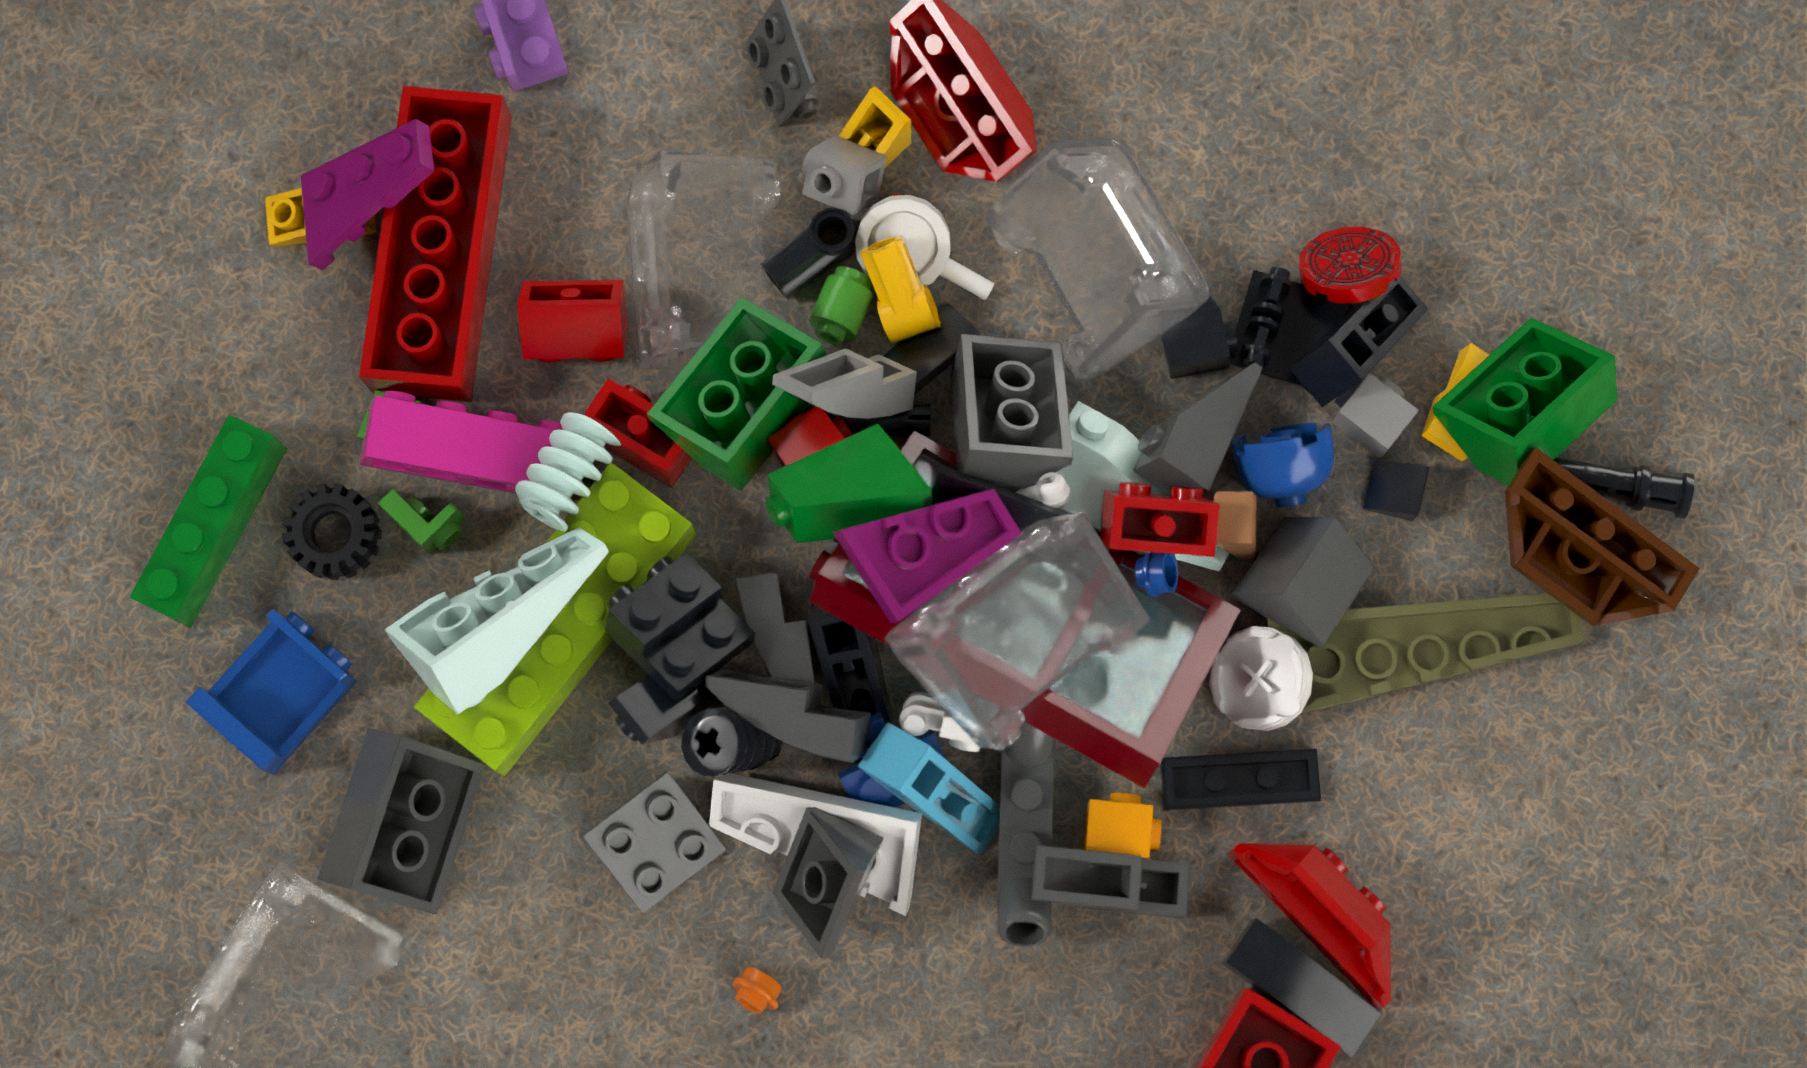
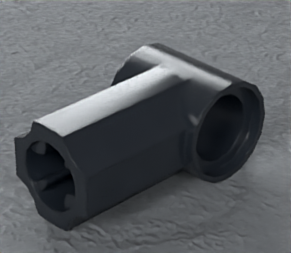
(807, 256)

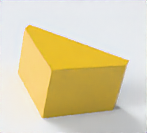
(879, 126)

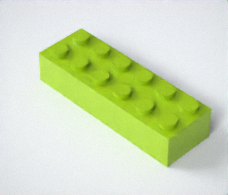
(637, 534)

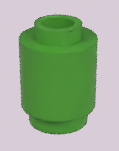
(842, 306)

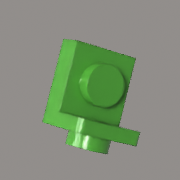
(413, 518)

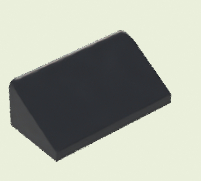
(934, 349)

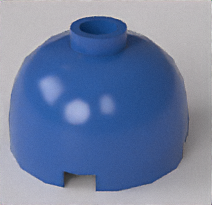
(1285, 462)

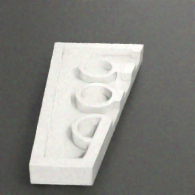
(771, 812)

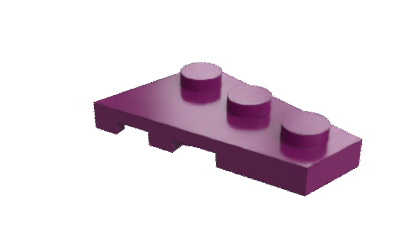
(360, 183)
(926, 549)

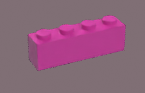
(450, 443)

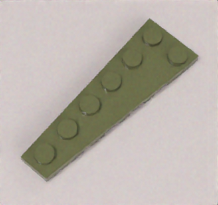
(1426, 642)

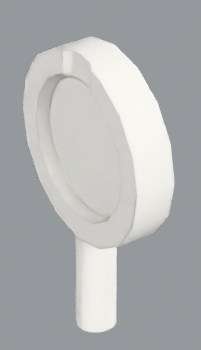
(925, 238)

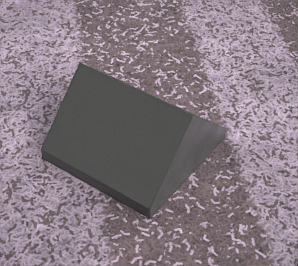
(1306, 577)
(825, 876)

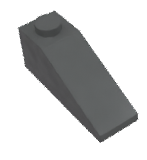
(1194, 440)

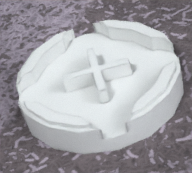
(1261, 678)

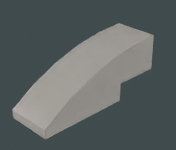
(851, 384)

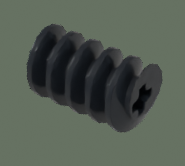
(725, 743)

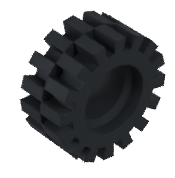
(319, 505)

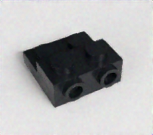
(677, 625)

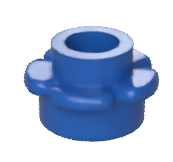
(1157, 573)

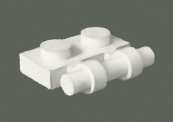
(925, 713)

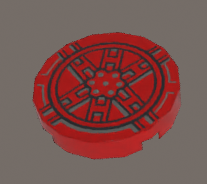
(1350, 264)

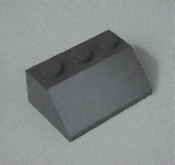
(1010, 410)
(401, 821)

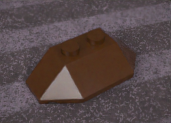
(1588, 548)

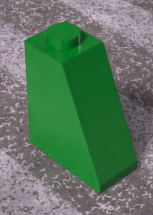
(845, 487)

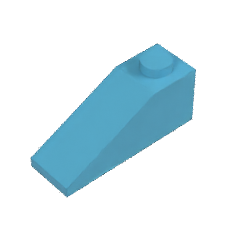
(932, 787)

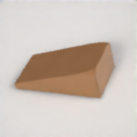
(1237, 524)

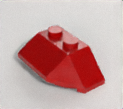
(958, 93)
(1327, 909)

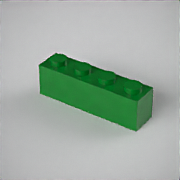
(209, 521)

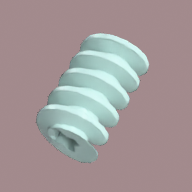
(564, 468)

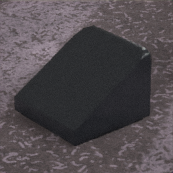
(1396, 489)

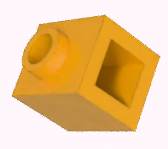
(1122, 826)

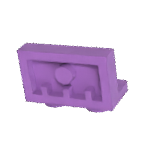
(524, 41)

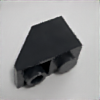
(651, 714)

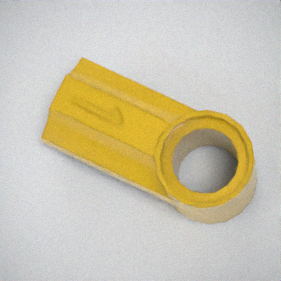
(903, 303)

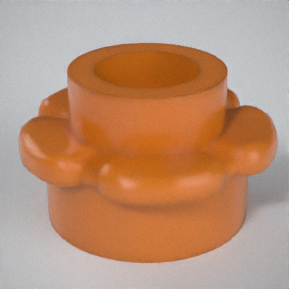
(756, 990)

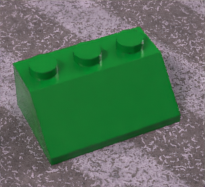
(725, 395)
(1528, 395)

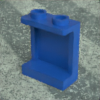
(275, 692)

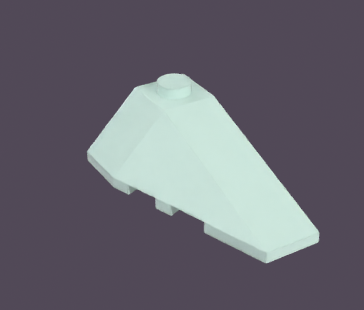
(1102, 459)
(478, 637)

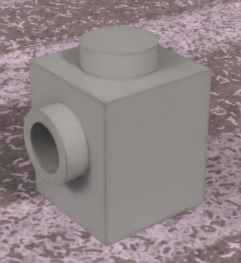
(843, 174)
(1374, 413)

